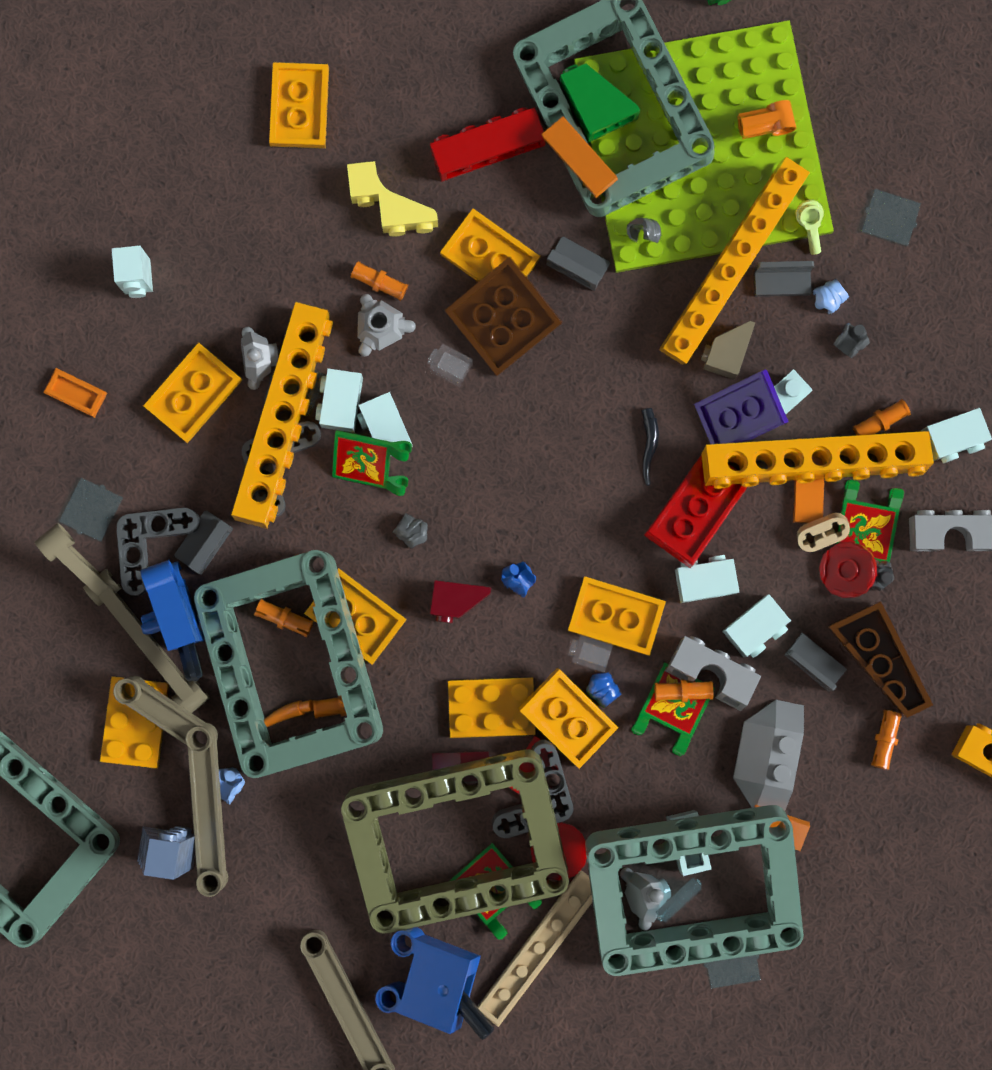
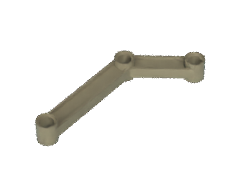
(103, 589)
(203, 775)
(345, 1004)

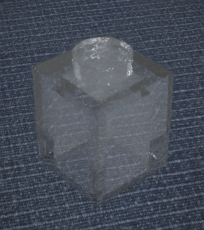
(449, 365)
(590, 653)

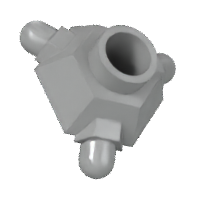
(380, 325)
(257, 357)
(645, 895)

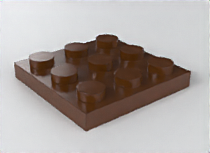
(503, 316)

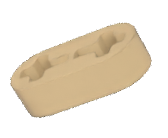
(825, 538)

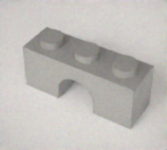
(929, 530)
(736, 679)

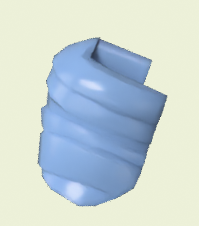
(830, 296)
(230, 783)

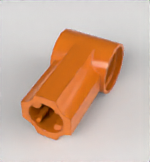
(774, 119)

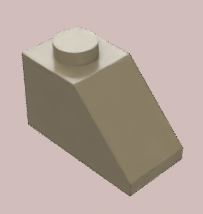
(728, 351)

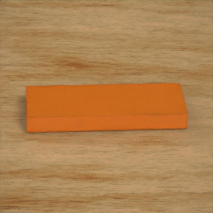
(579, 157)
(809, 498)

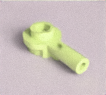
(810, 215)

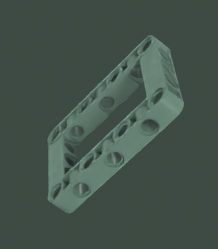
(587, 29)
(236, 678)
(78, 870)
(703, 940)

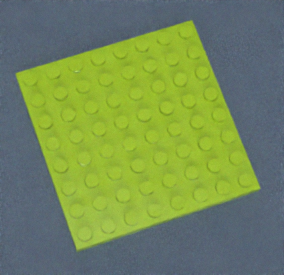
(702, 210)

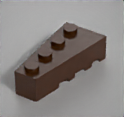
(881, 654)

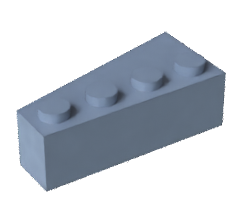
(166, 852)

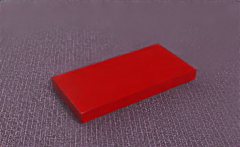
(693, 516)

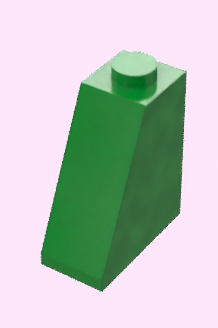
(596, 102)

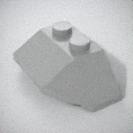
(770, 754)

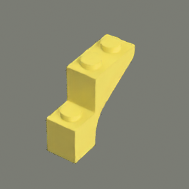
(396, 211)

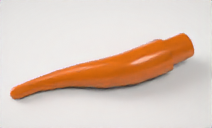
(289, 711)

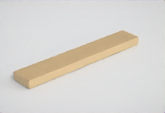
(537, 950)

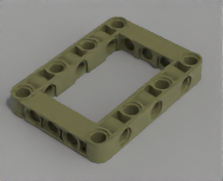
(468, 894)

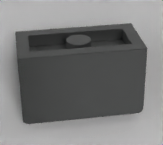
(578, 263)
(783, 278)
(204, 543)
(815, 662)

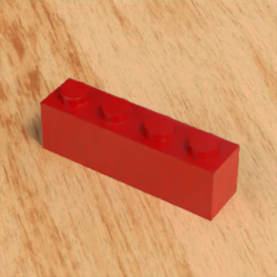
(487, 143)

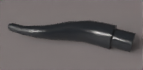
(652, 434)

